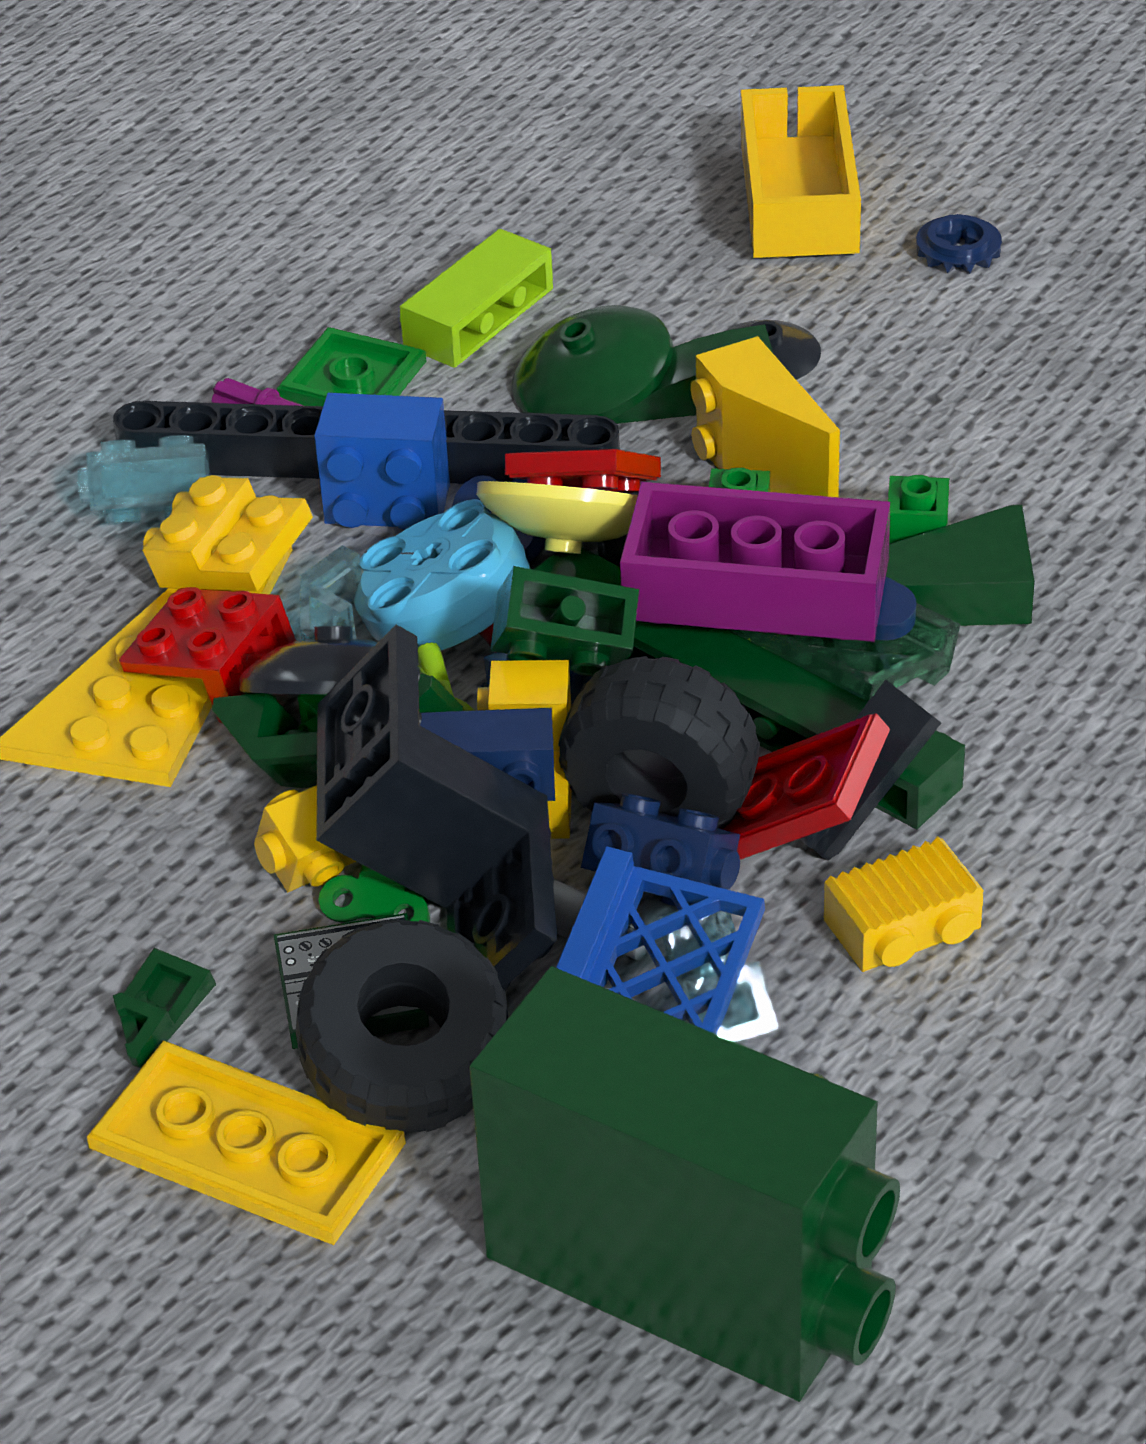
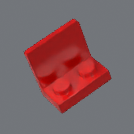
(209, 637)

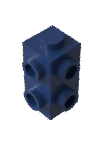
(505, 738)
(663, 843)

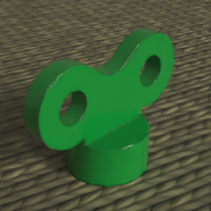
(372, 898)

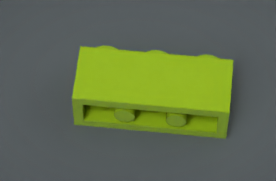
(477, 297)

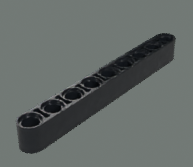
(282, 444)

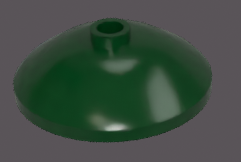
(594, 363)

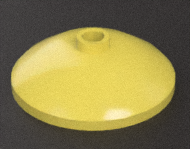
(559, 513)

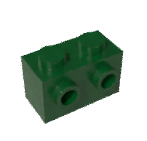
(564, 619)

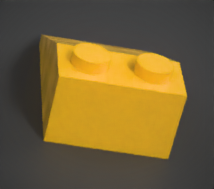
(763, 420)

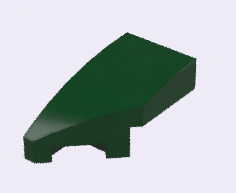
(159, 1002)

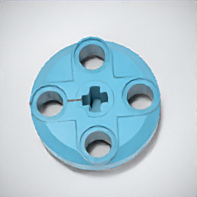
(439, 576)

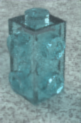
(133, 481)

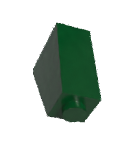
(970, 569)

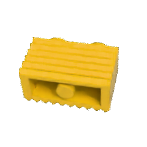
(903, 905)

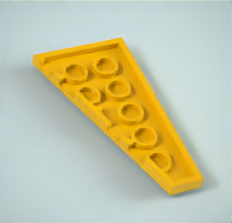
(117, 719)

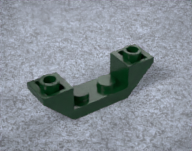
(273, 737)

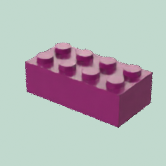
(757, 560)

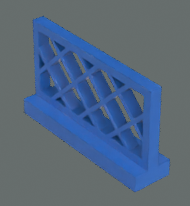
(612, 907)

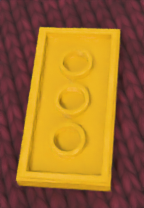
(246, 1142)

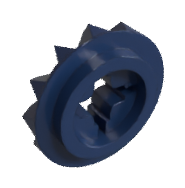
(939, 236)

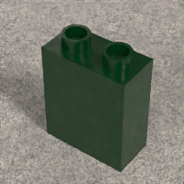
(683, 1183)

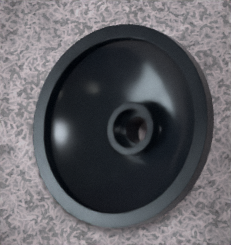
(307, 665)

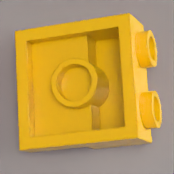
(223, 536)

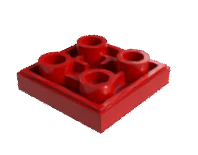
(589, 469)

